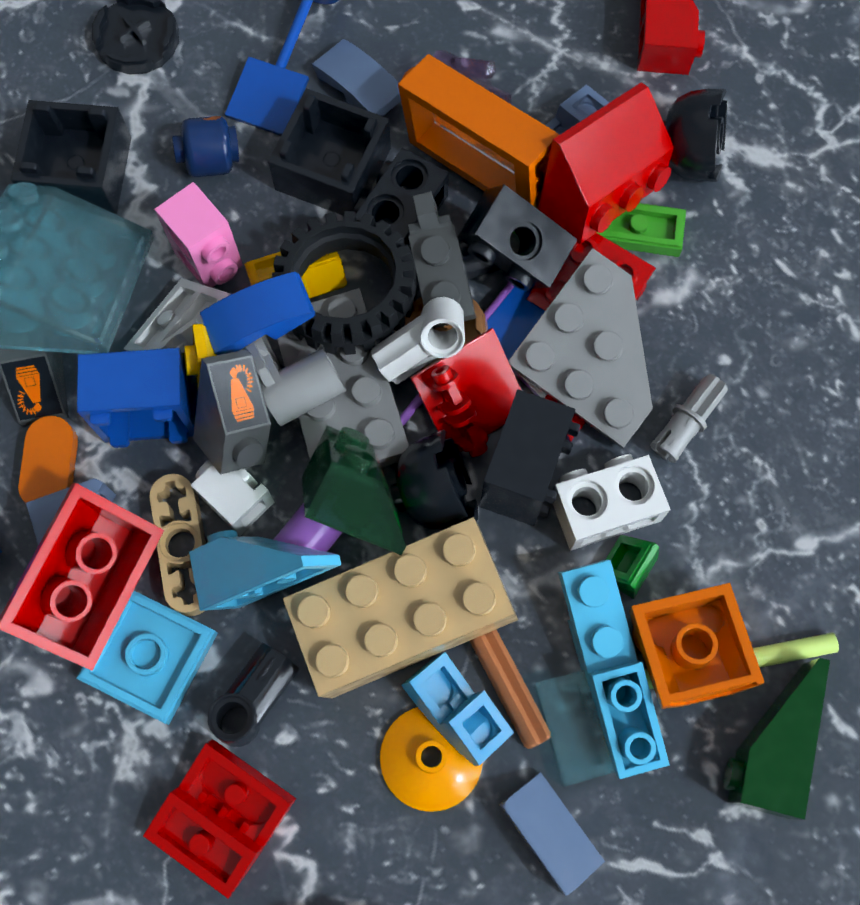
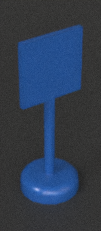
(270, 92)

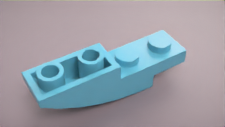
(612, 669)

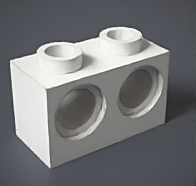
(613, 511)

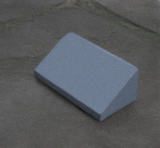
(552, 834)

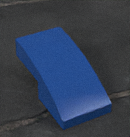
(260, 309)

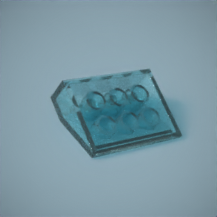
(64, 270)

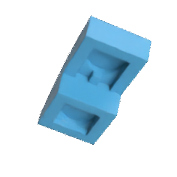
(459, 714)

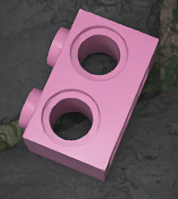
(200, 236)

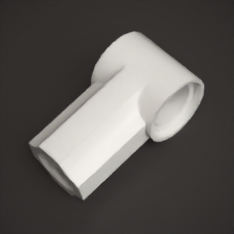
(419, 343)

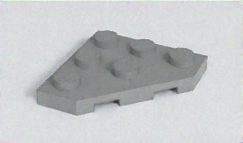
(591, 350)

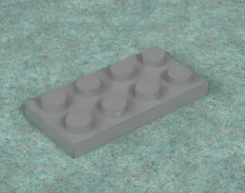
(368, 397)

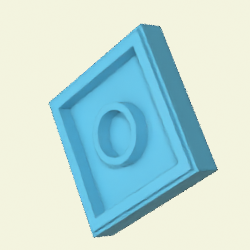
(150, 658)

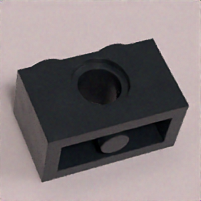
(542, 241)

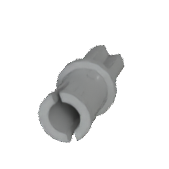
(689, 418)

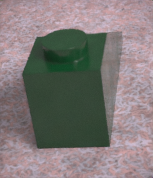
(778, 755)

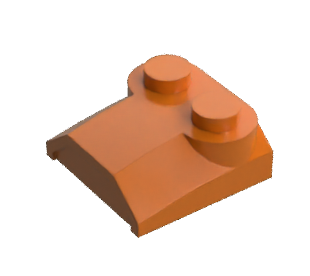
(695, 646)

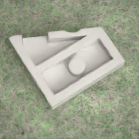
(173, 319)

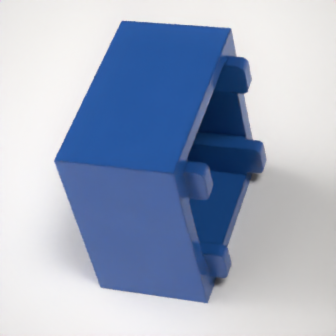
(137, 396)

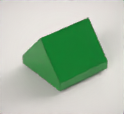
(632, 562)

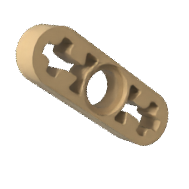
(162, 512)

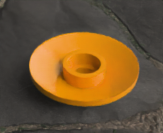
(414, 782)

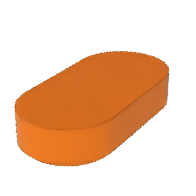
(47, 458)

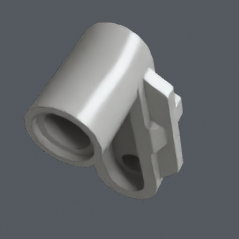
(297, 387)

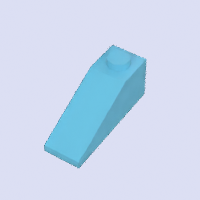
(245, 569)

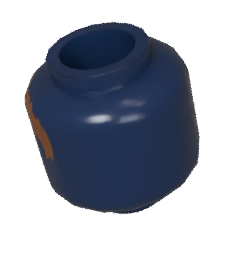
(206, 146)

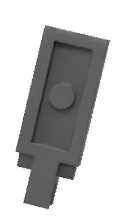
(438, 257)

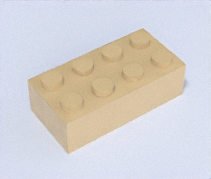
(399, 609)

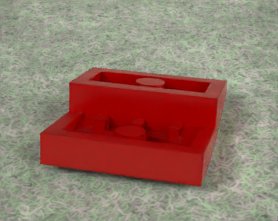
(219, 818)

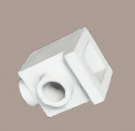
(232, 496)

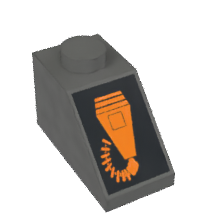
(34, 383)
(231, 412)

